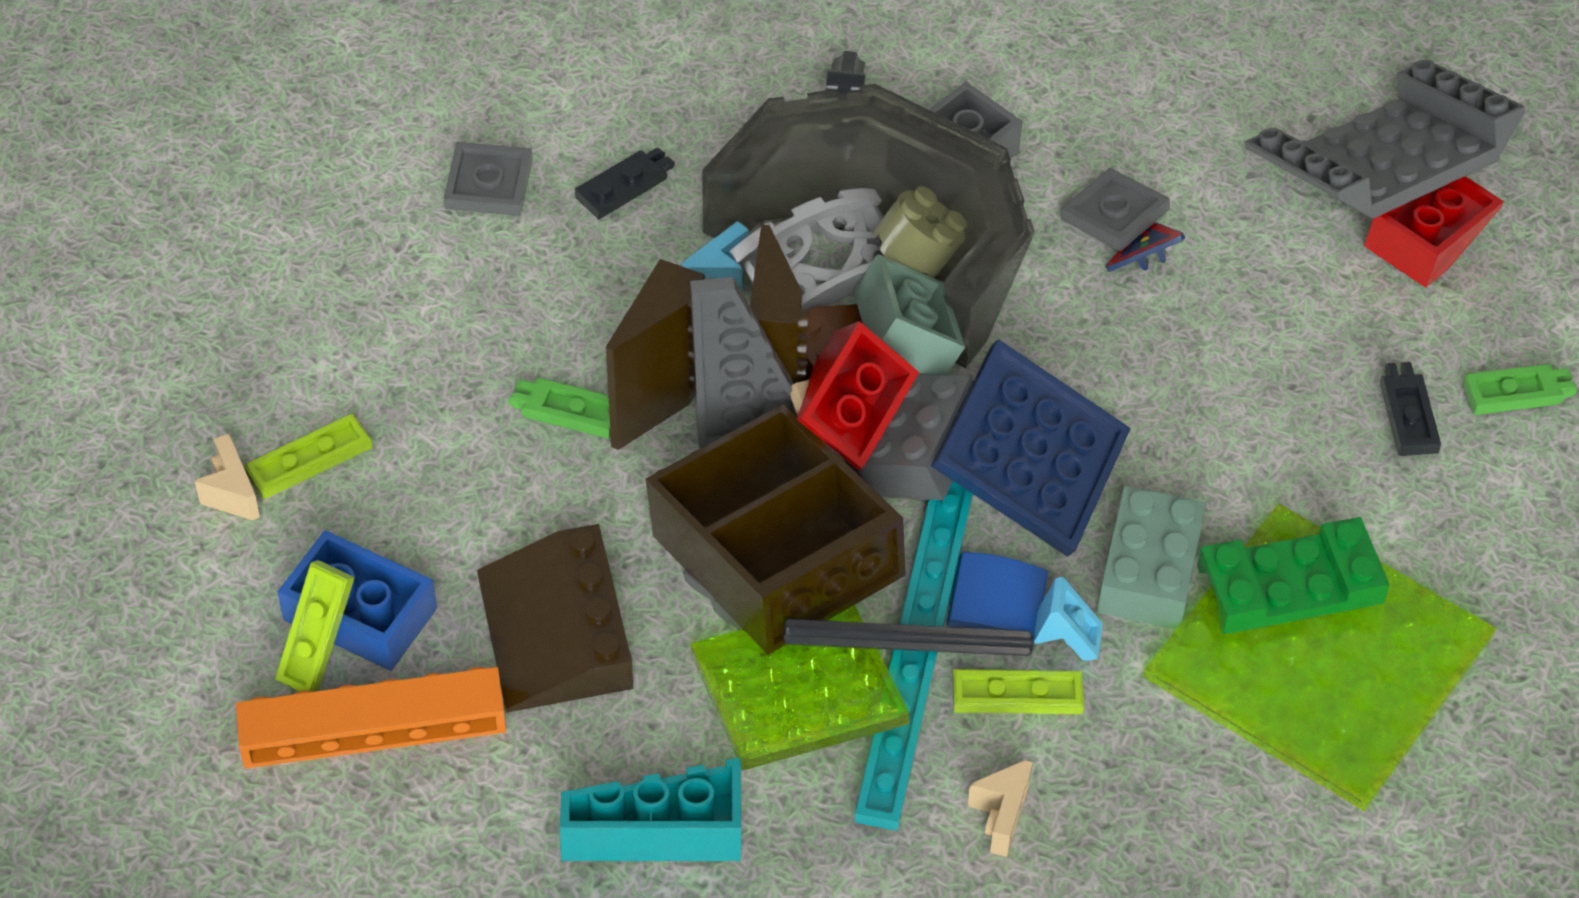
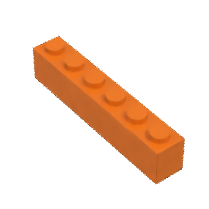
(370, 717)

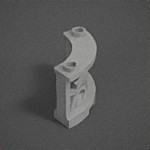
(855, 210)

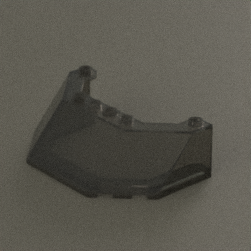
(889, 145)

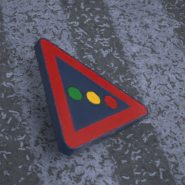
(1152, 240)

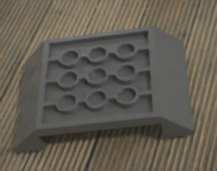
(1405, 148)

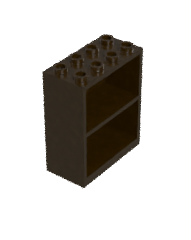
(776, 526)

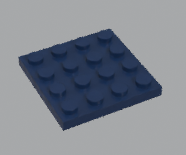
(1032, 448)

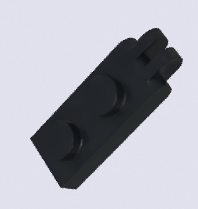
(624, 182)
(1409, 411)

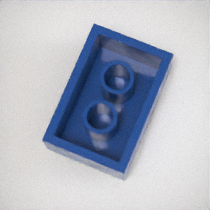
(384, 604)

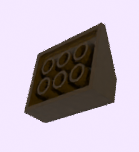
(778, 305)
(652, 355)
(556, 621)

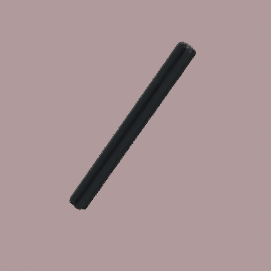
(907, 637)

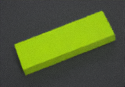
(308, 456)
(314, 627)
(1018, 691)

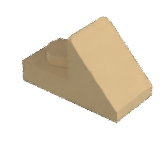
(229, 485)
(1004, 798)

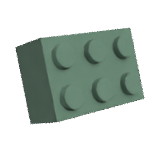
(910, 315)
(1151, 557)

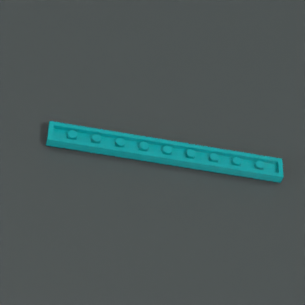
(912, 671)

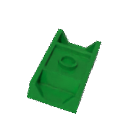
(1294, 577)

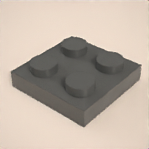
(488, 178)
(1115, 209)

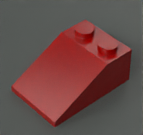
(1433, 229)
(855, 392)

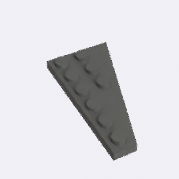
(733, 361)

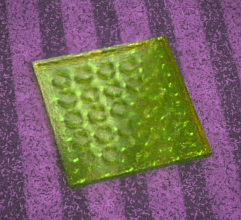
(1332, 690)

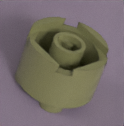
(920, 232)

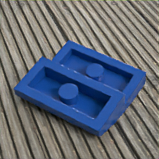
(996, 593)

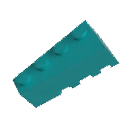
(657, 818)

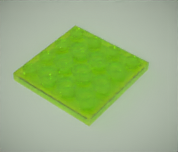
(796, 695)

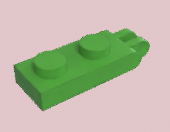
(1518, 388)
(563, 406)

